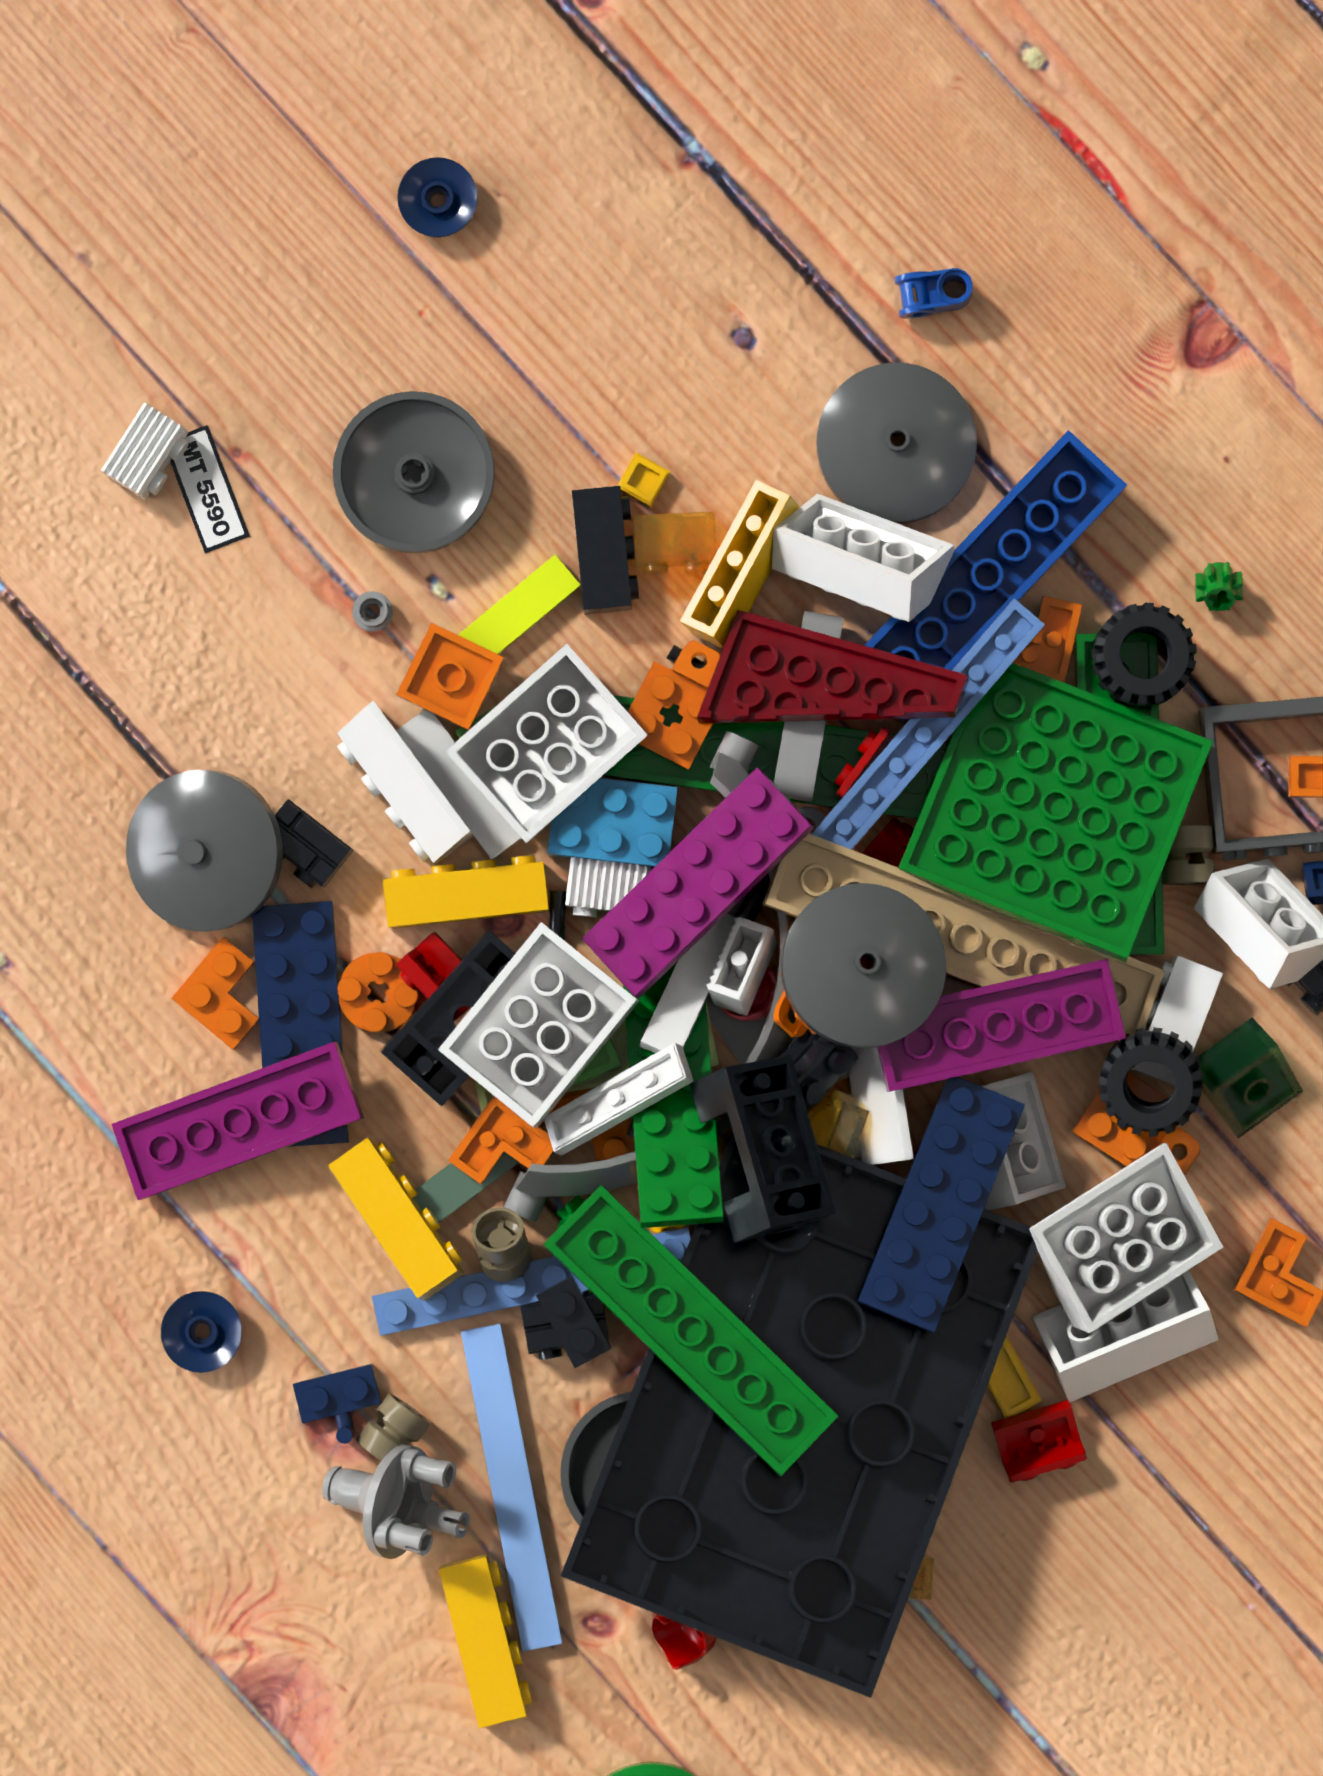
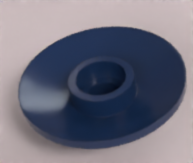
(432, 178)
(180, 1336)

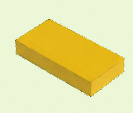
(1011, 1383)

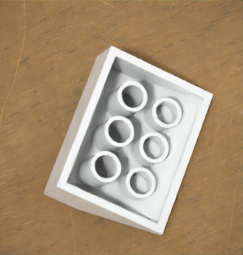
(546, 743)
(538, 1025)
(1124, 1239)

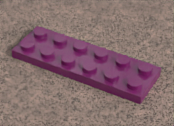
(698, 883)
(1007, 1025)
(237, 1121)

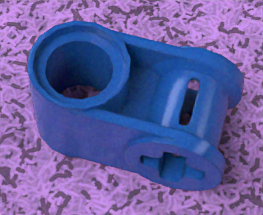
(930, 292)

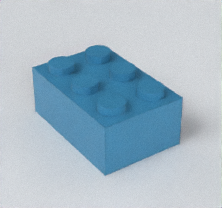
(616, 823)

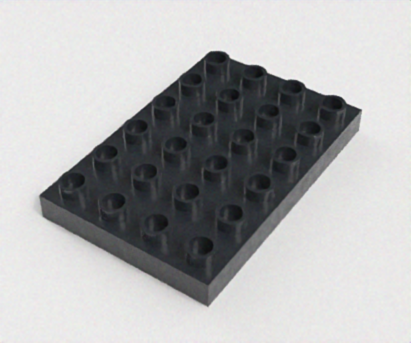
(830, 1550)

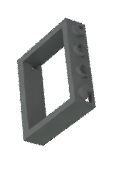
(1244, 713)

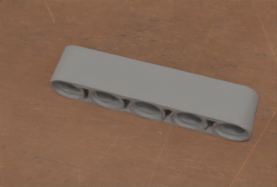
(803, 739)

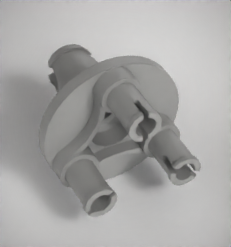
(397, 1501)

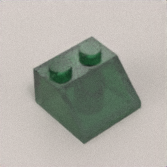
(1247, 1077)

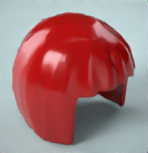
(680, 1643)

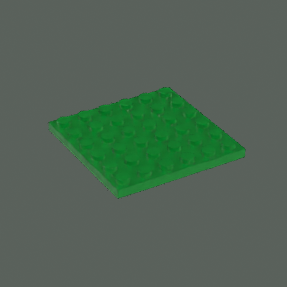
(1057, 809)

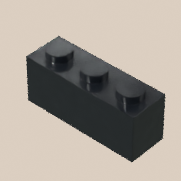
(604, 550)

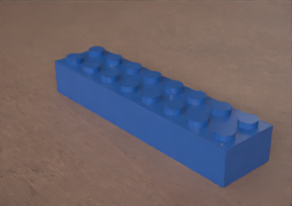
(1006, 554)

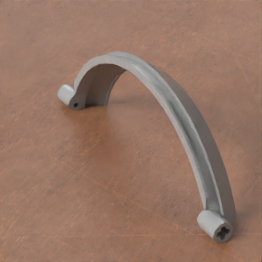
(546, 1181)

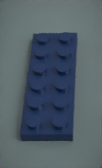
(297, 986)
(941, 1203)

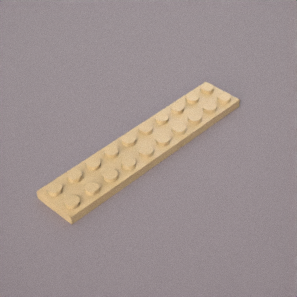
(977, 941)

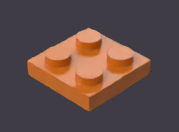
(450, 676)

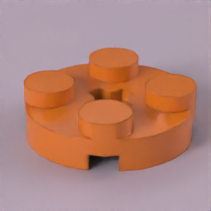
(354, 993)

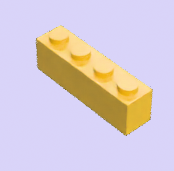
(738, 565)
(465, 894)
(396, 1218)
(484, 1641)

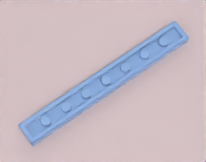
(511, 1487)

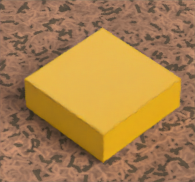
(643, 479)

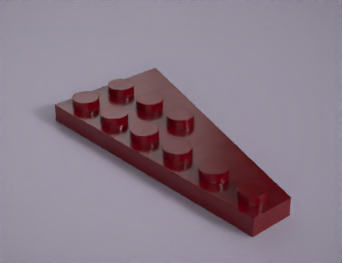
(802, 675)

